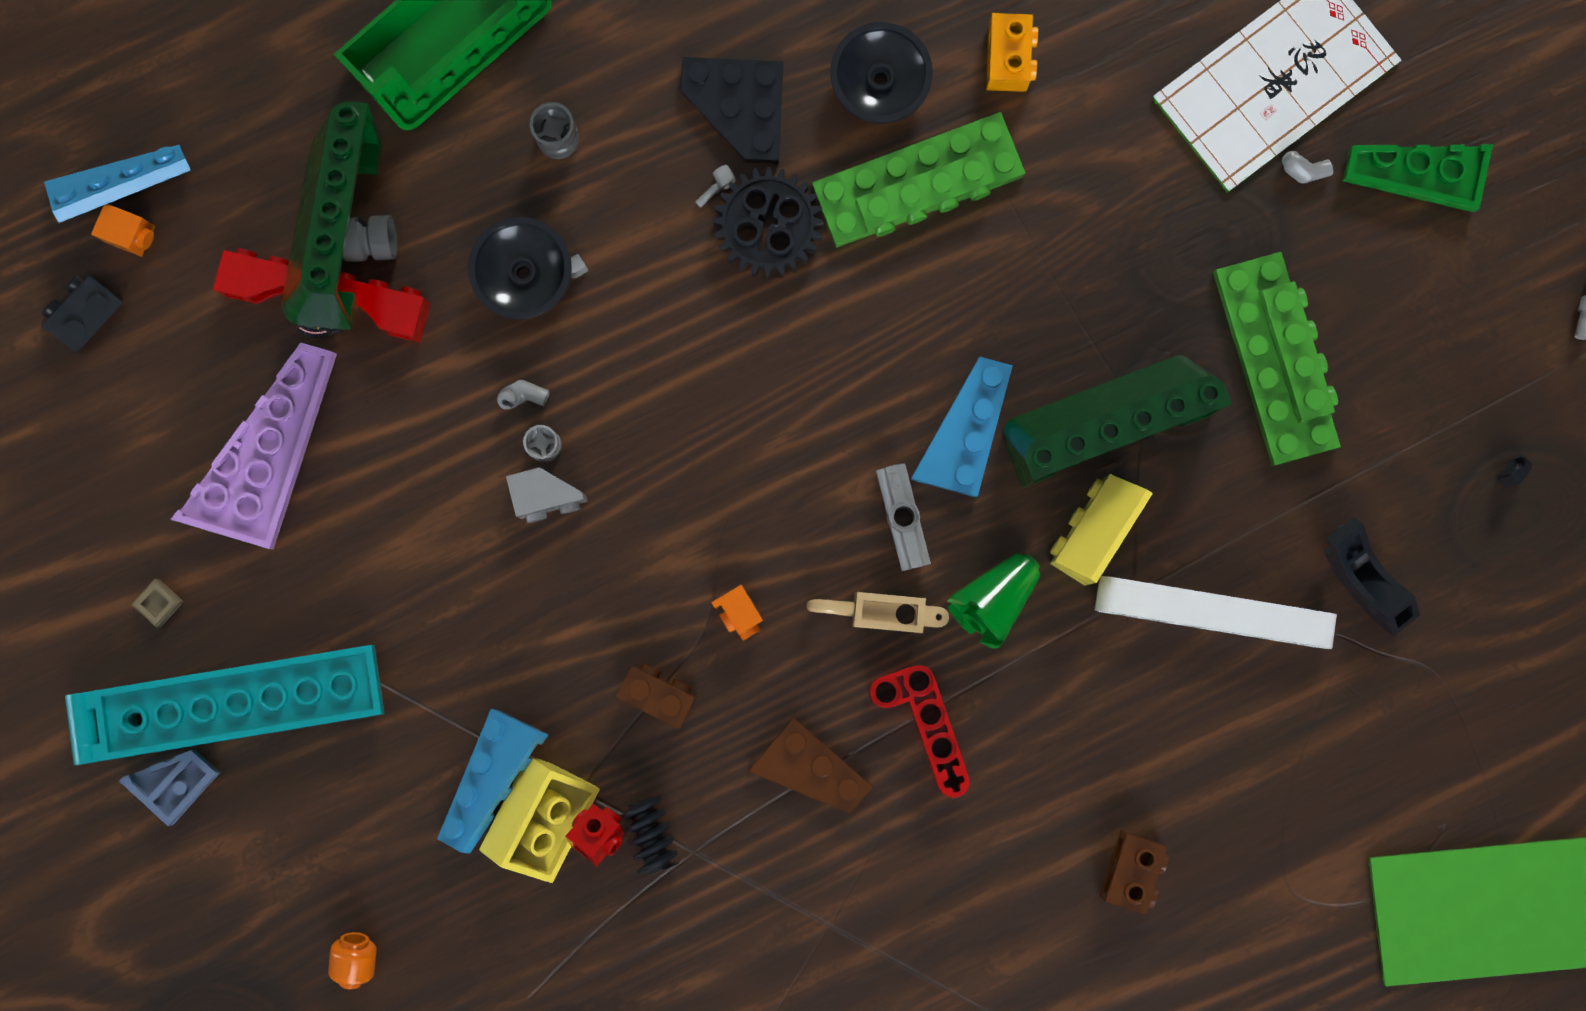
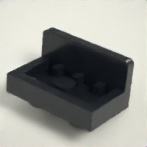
(80, 311)

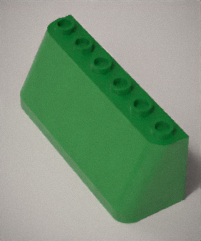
(430, 49)

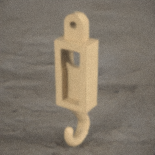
(879, 611)

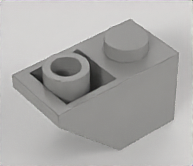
(540, 492)

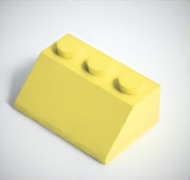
(1099, 528)
(535, 820)

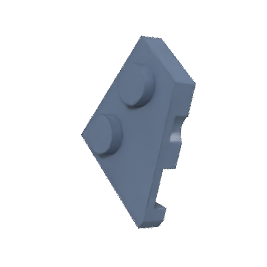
(172, 784)

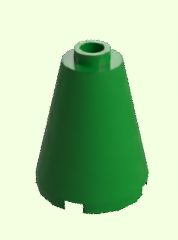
(995, 599)

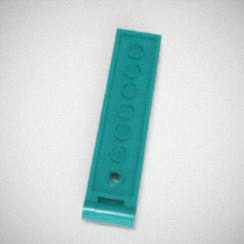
(224, 704)

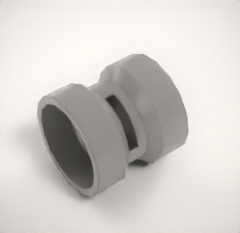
(537, 441)

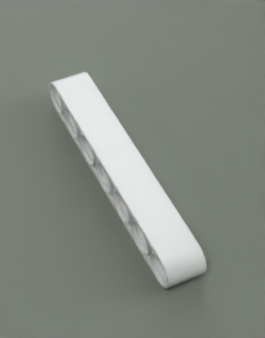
(1215, 612)

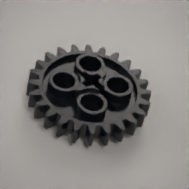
(797, 230)

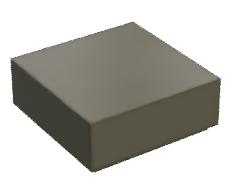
(157, 603)

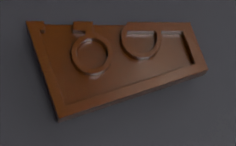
(811, 768)

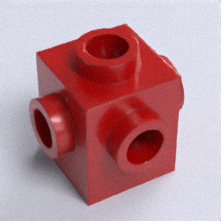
(596, 833)

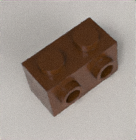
(656, 696)
(1134, 873)

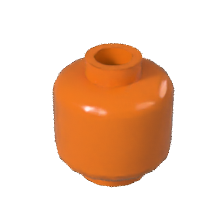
(352, 960)

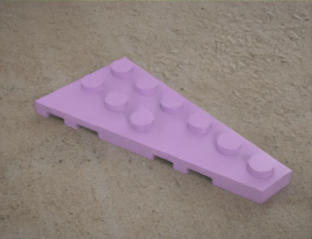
(259, 465)

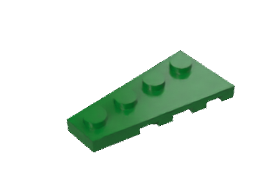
(1432, 174)

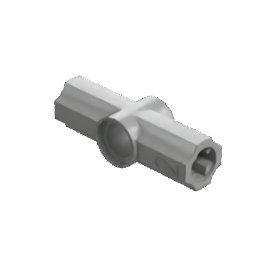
(896, 495)

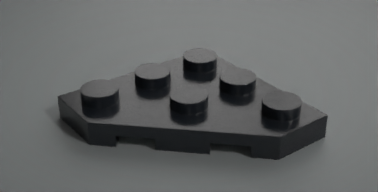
(739, 102)

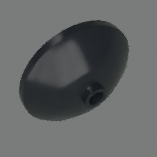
(885, 52)
(516, 246)

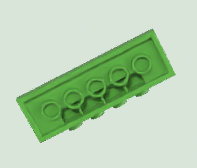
(918, 180)
(1279, 358)

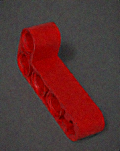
(927, 732)

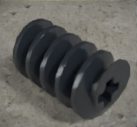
(650, 835)

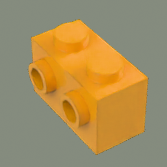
(1010, 52)

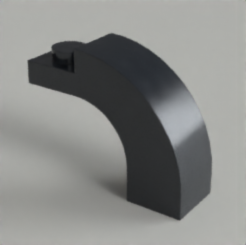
(1367, 579)

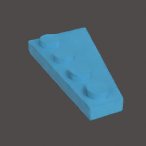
(104, 184)
(965, 437)
(494, 764)

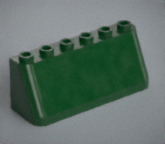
(340, 150)
(1111, 417)

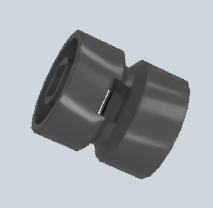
(554, 130)
(371, 238)

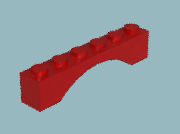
(256, 280)

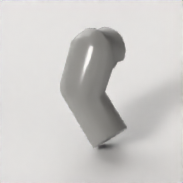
(1303, 170)
(520, 392)

